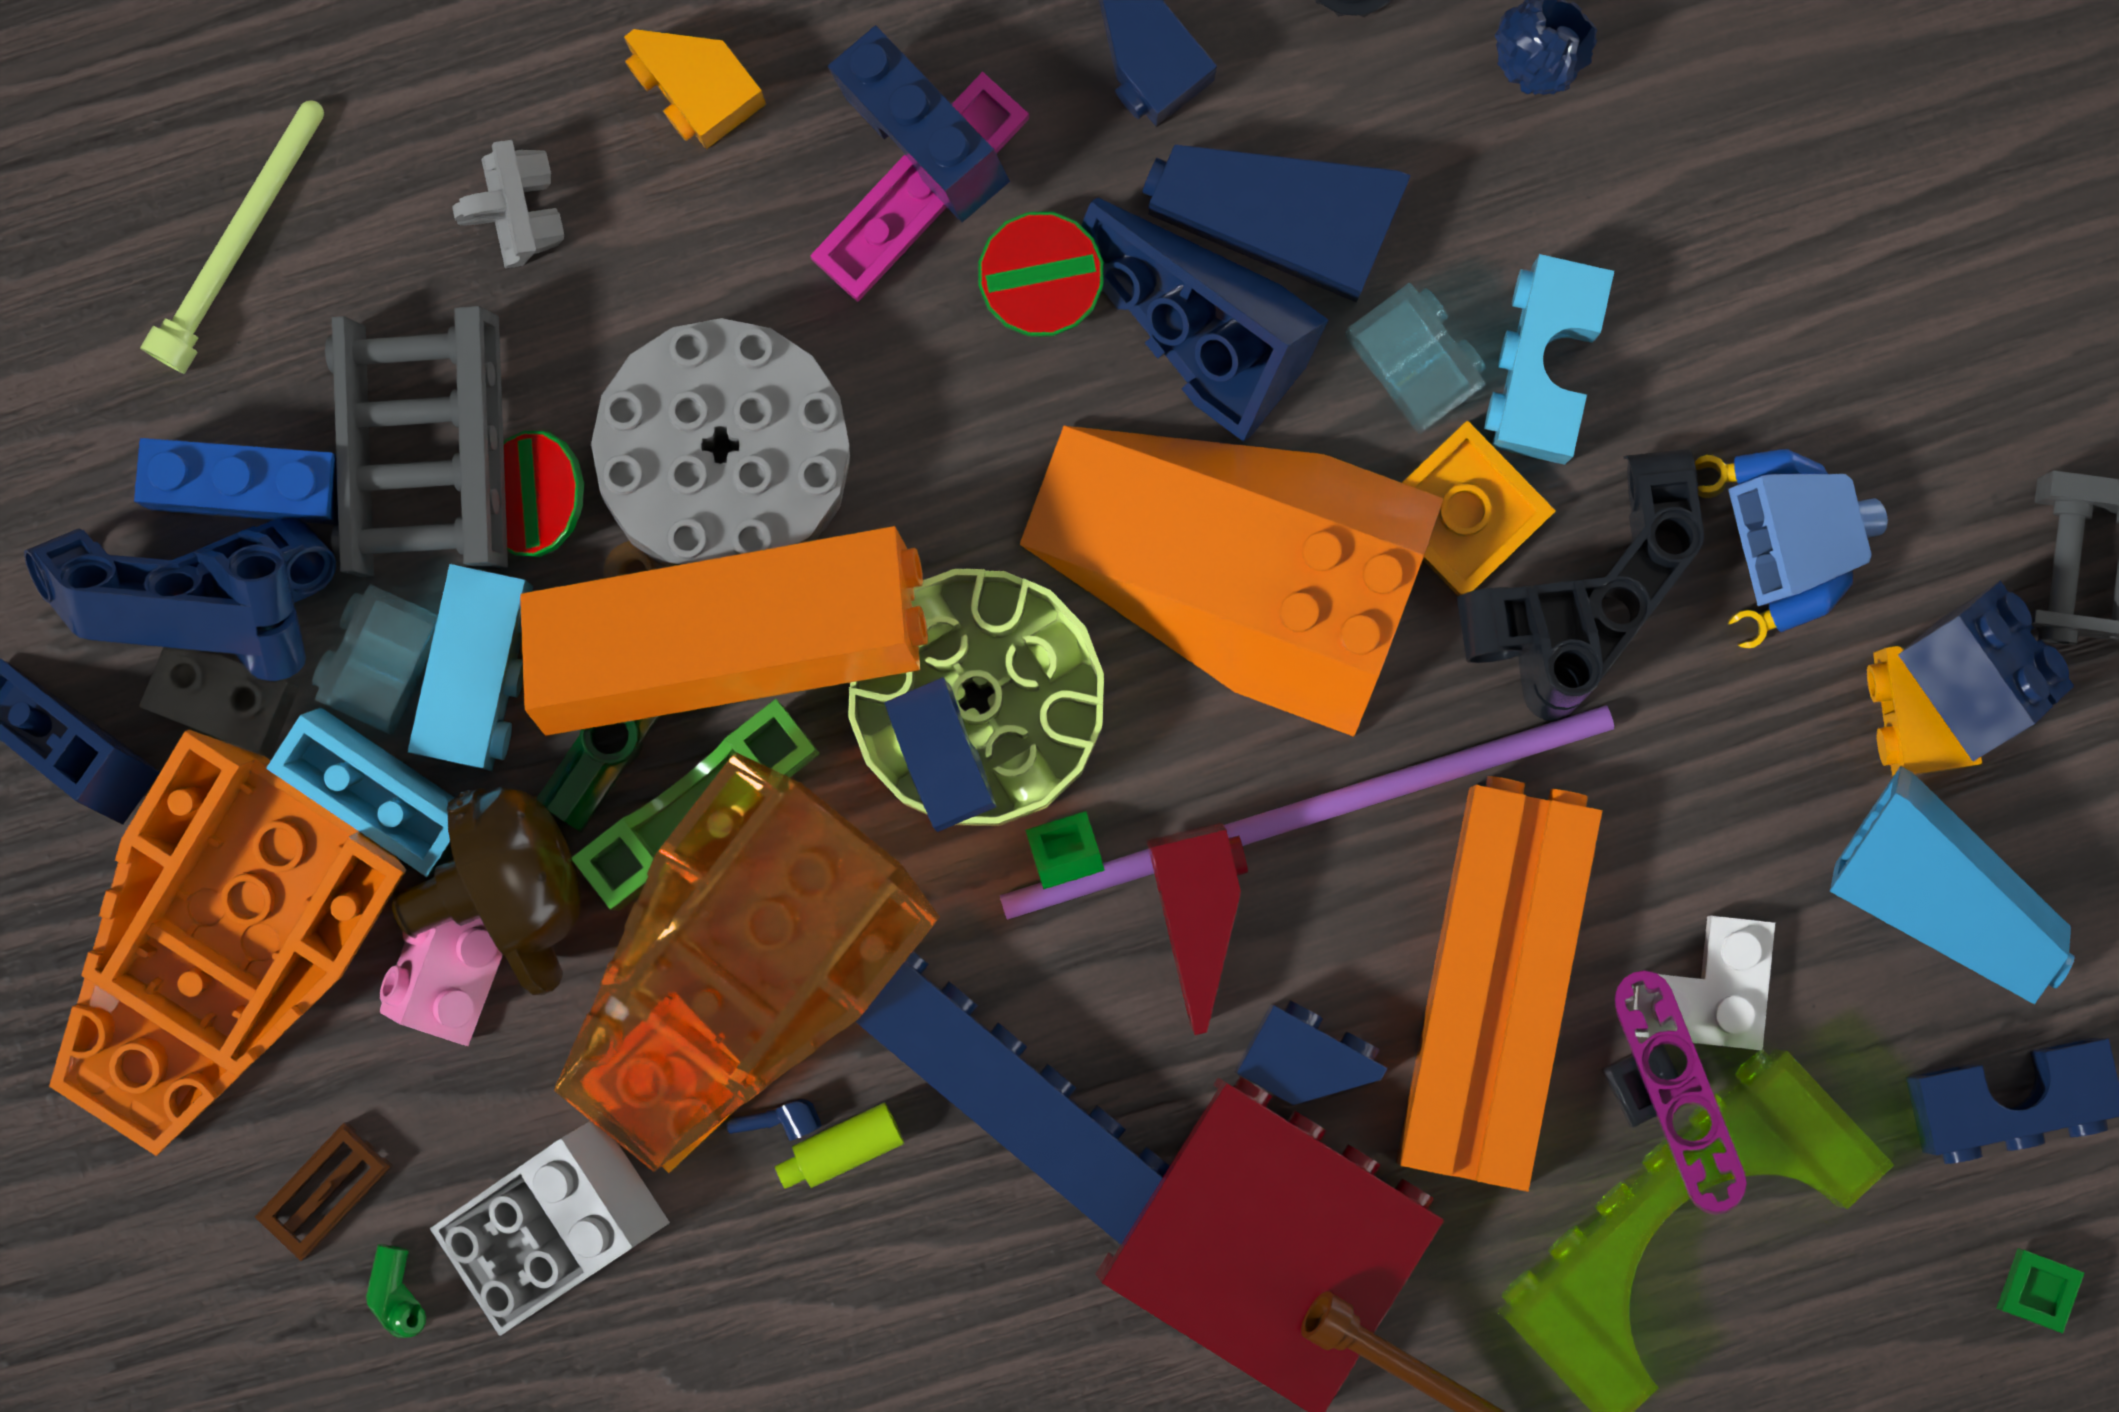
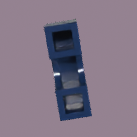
(921, 121)
(2071, 1090)

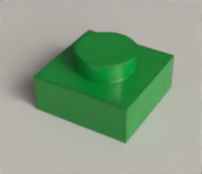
(1065, 850)
(2040, 1290)

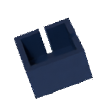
(1987, 670)

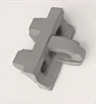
(507, 178)

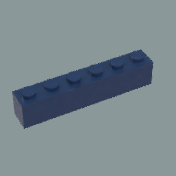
(1012, 1100)

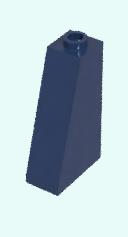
(1282, 211)

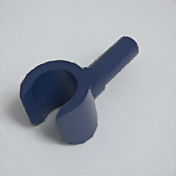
(796, 1117)

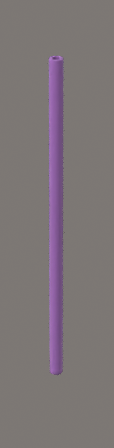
(1334, 804)

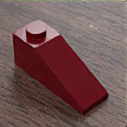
(1199, 903)

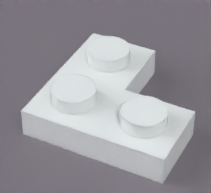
(1731, 996)

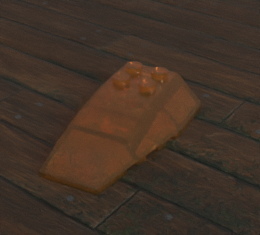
(738, 960)

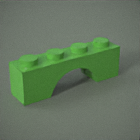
(622, 855)

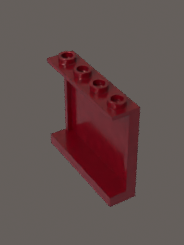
(1259, 1228)

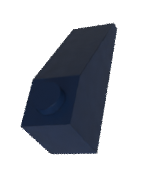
(1154, 58)
(70, 748)

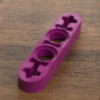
(1687, 1089)

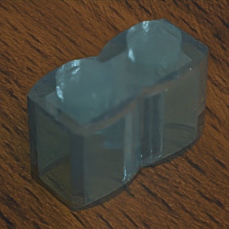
(1417, 357)
(378, 659)

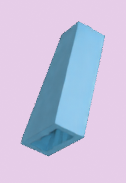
(1951, 891)

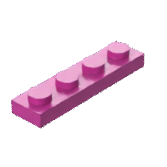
(902, 204)

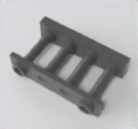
(474, 471)
(2074, 501)

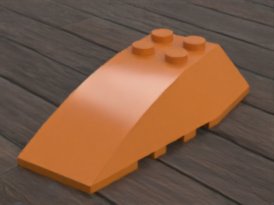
(1240, 558)
(213, 939)

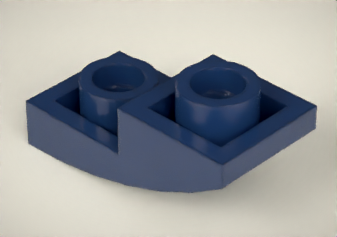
(940, 754)

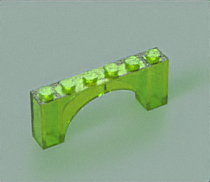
(1580, 1301)

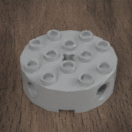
(709, 387)

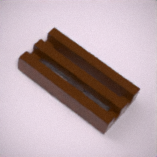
(361, 1152)

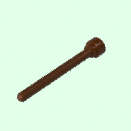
(1333, 1324)

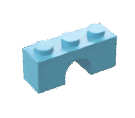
(1556, 303)

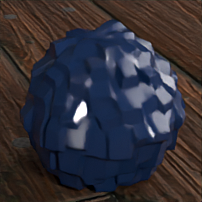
(1544, 45)

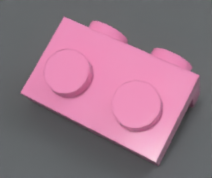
(442, 980)

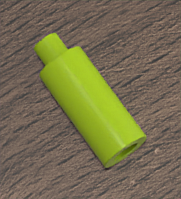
(841, 1148)

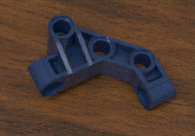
(215, 599)

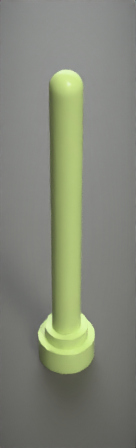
(176, 338)

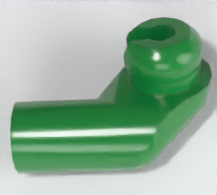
(390, 1298)

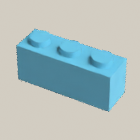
(471, 670)
(366, 789)

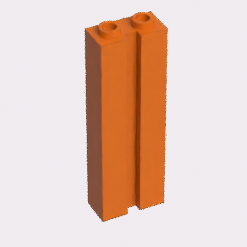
(721, 631)
(1499, 984)

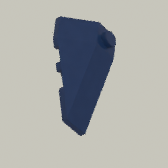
(1218, 323)

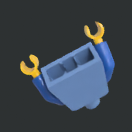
(1797, 534)

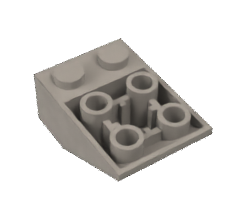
(549, 1225)

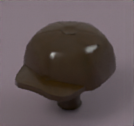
(508, 872)

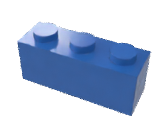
(237, 481)

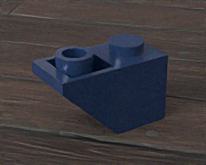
(1302, 1062)

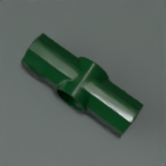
(589, 775)

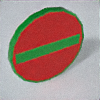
(1040, 274)
(540, 492)

